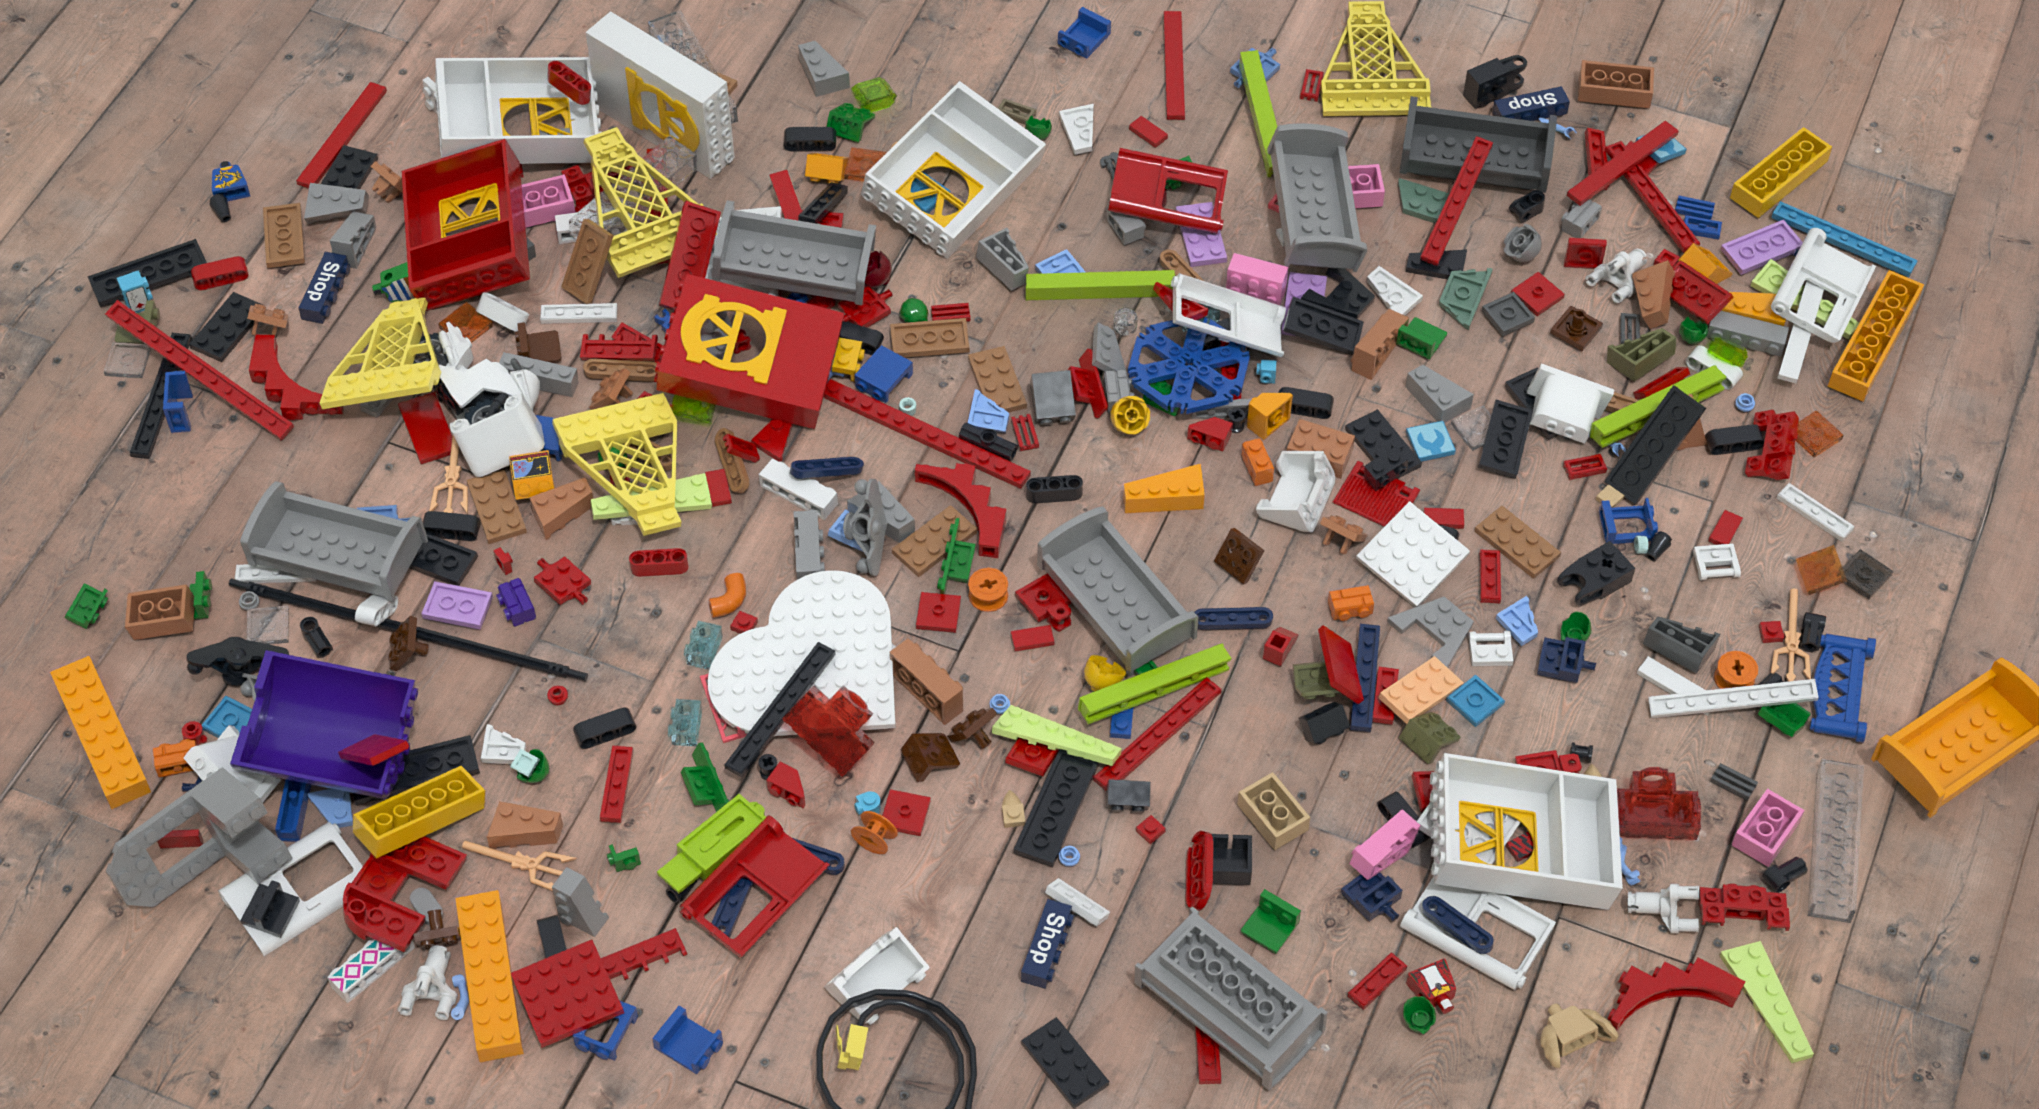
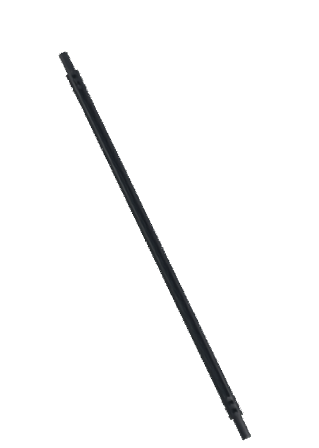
(422, 633)

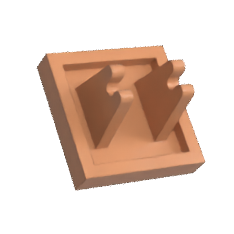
(388, 182)
(261, 314)
(610, 389)
(1351, 532)

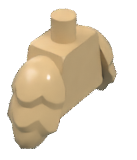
(1573, 1030)

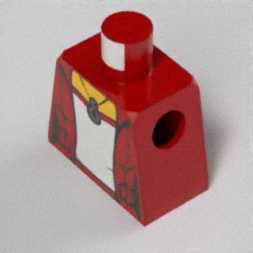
(1434, 984)

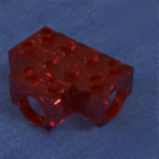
(832, 726)
(1657, 809)

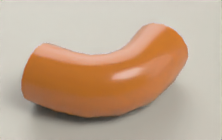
(731, 599)

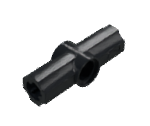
(988, 440)

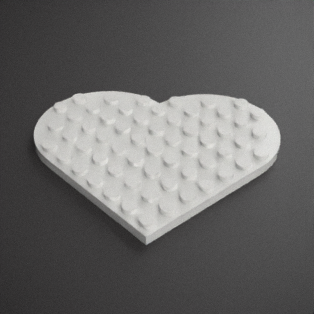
(822, 608)

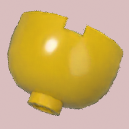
(1130, 415)
(1102, 674)

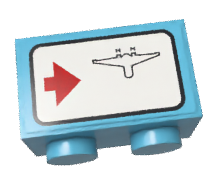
(134, 291)

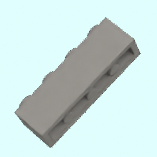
(1749, 332)
(552, 376)

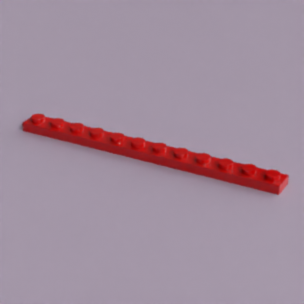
(199, 370)
(926, 434)

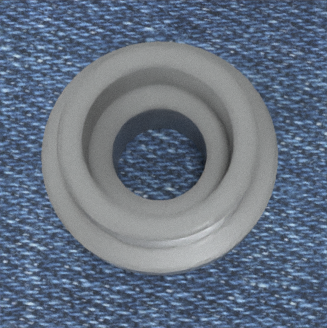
(247, 597)

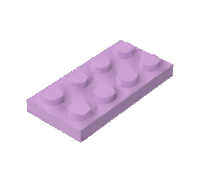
(1202, 246)
(1760, 246)
(1298, 285)

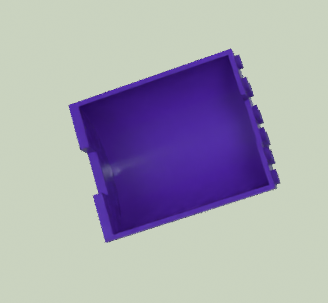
(314, 710)

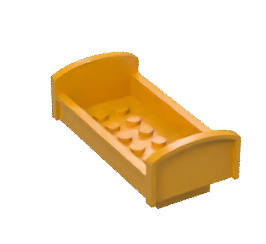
(1964, 736)

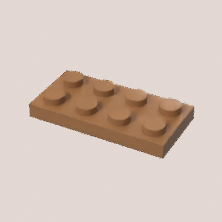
(283, 235)
(587, 261)
(930, 337)
(997, 378)
(496, 506)
(1517, 542)
(928, 543)

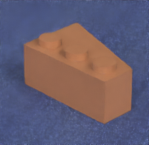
(1654, 291)

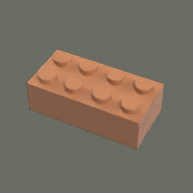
(1616, 84)
(927, 681)

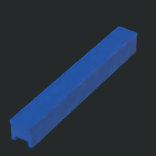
(292, 811)

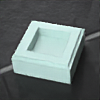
(524, 763)

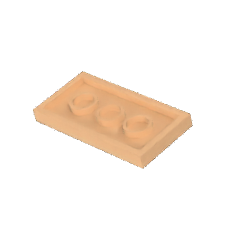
(1420, 690)

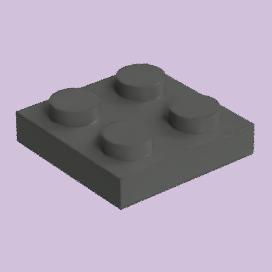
(1508, 314)

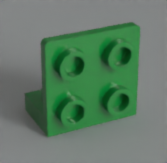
(849, 121)
(1421, 337)
(1272, 922)

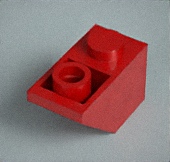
(1211, 433)
(1279, 645)
(786, 783)

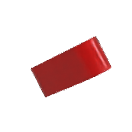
(569, 82)
(219, 273)
(649, 562)

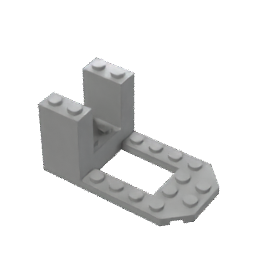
(233, 821)

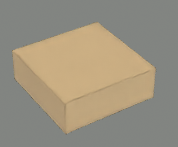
(1610, 494)

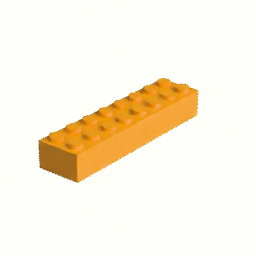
(1875, 335)
(100, 732)
(489, 976)

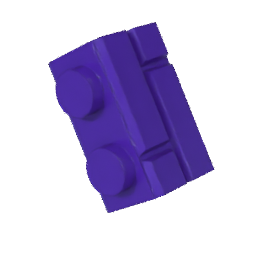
(516, 602)

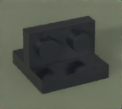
(270, 909)

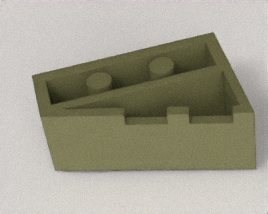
(1643, 354)

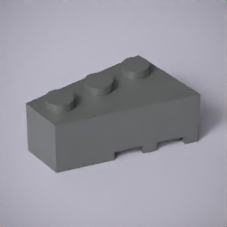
(1680, 643)

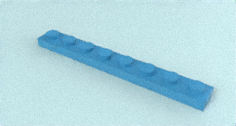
(1846, 239)

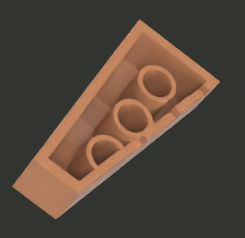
(1377, 344)

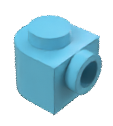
(1267, 371)
(867, 802)

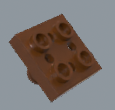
(1577, 325)
(1242, 551)
(404, 644)
(972, 727)
(437, 933)

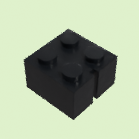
(1232, 864)

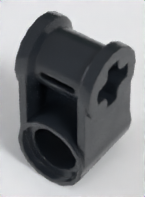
(1528, 205)

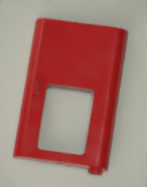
(1141, 184)
(769, 861)

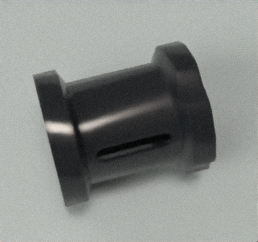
(1237, 417)
(1583, 752)
(767, 764)

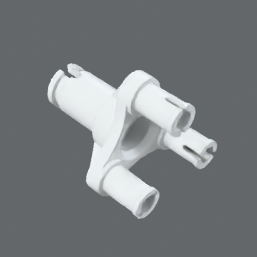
(1619, 273)
(1666, 905)
(430, 985)

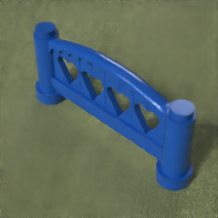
(1844, 723)

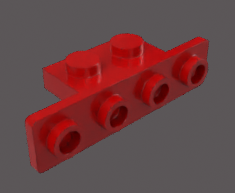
(1087, 384)

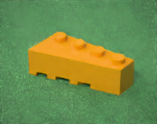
(1754, 306)
(1166, 492)

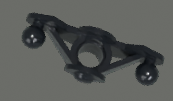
(231, 658)

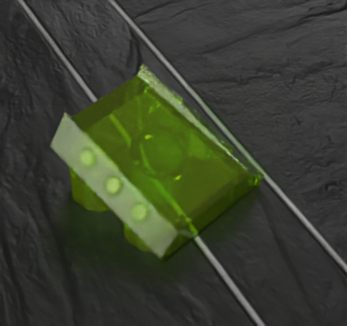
(874, 94)
(1728, 351)
(693, 409)

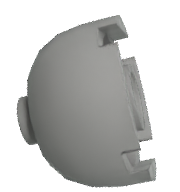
(1523, 243)

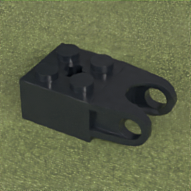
(1493, 80)
(1598, 573)

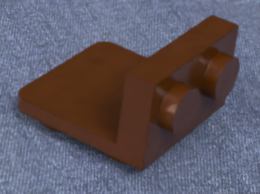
(539, 346)
(928, 752)

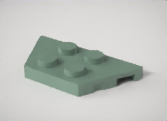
(1421, 200)
(1464, 294)

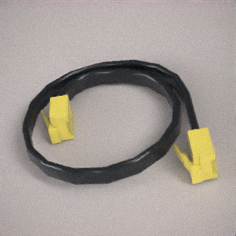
(906, 1002)

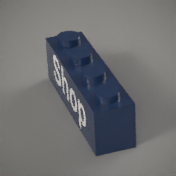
(1533, 105)
(324, 287)
(1047, 943)

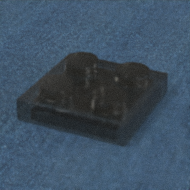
(1866, 574)

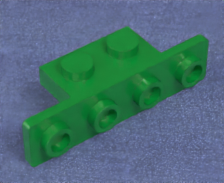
(958, 561)
(703, 780)

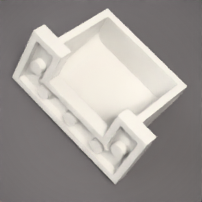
(1566, 402)
(212, 756)

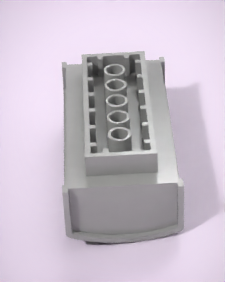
(1315, 196)
(792, 255)
(331, 542)
(1114, 589)
(1233, 999)

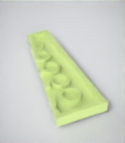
(1770, 280)
(690, 495)
(1034, 728)
(1767, 994)

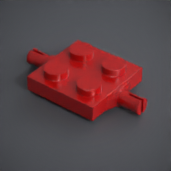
(870, 311)
(562, 580)

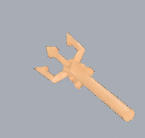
(452, 476)
(1792, 642)
(521, 861)

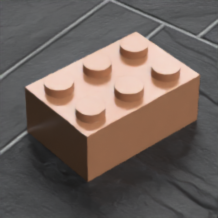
(1315, 437)
(160, 612)

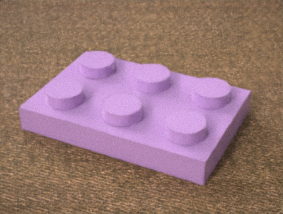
(457, 605)

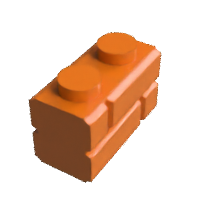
(1257, 462)
(1351, 603)
(169, 758)

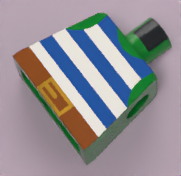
(394, 284)

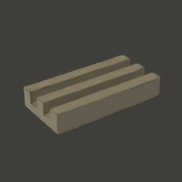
(1015, 113)

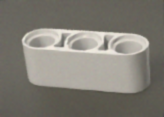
(501, 311)
(1701, 360)
(375, 610)

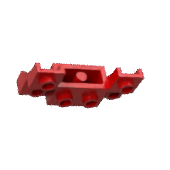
(582, 184)
(1778, 445)
(1743, 903)

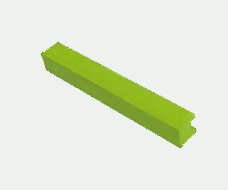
(1259, 103)
(1095, 284)
(1634, 417)
(1154, 683)

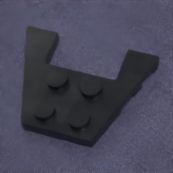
(1347, 298)

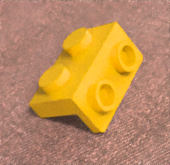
(847, 357)

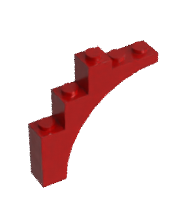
(279, 387)
(975, 498)
(1698, 980)

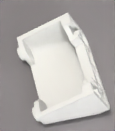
(502, 435)
(1301, 491)
(884, 965)

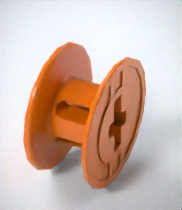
(988, 589)
(1735, 670)
(872, 835)

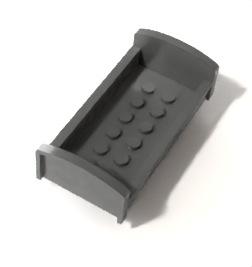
(1441, 139)

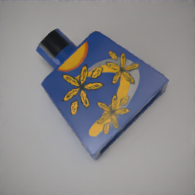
(229, 182)

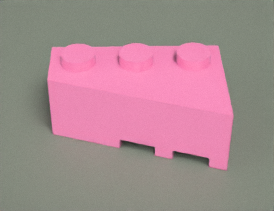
(1385, 845)

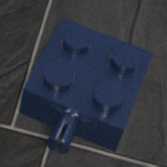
(1563, 659)
(1373, 896)

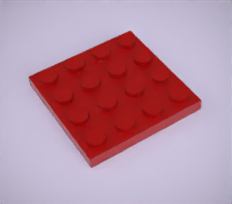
(567, 993)

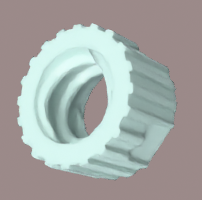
(905, 402)
(1640, 544)

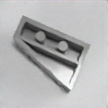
(822, 69)
(331, 202)
(354, 237)
(1002, 258)
(1438, 394)
(899, 521)
(808, 543)
(576, 903)

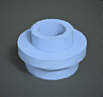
(1745, 402)
(999, 699)
(1069, 851)

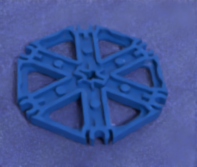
(1185, 376)

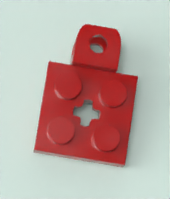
(1053, 608)
(1550, 760)

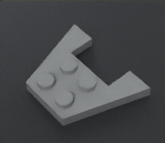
(1441, 621)

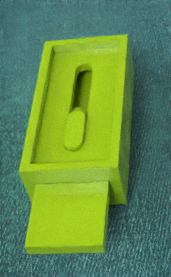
(711, 843)

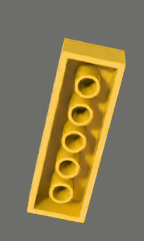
(1780, 172)
(418, 811)

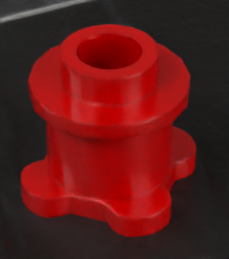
(742, 342)
(193, 731)

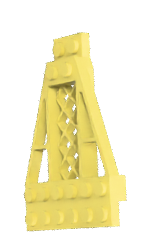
(1375, 93)
(650, 241)
(376, 377)
(627, 424)

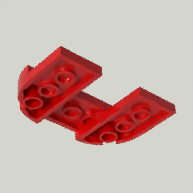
(369, 897)

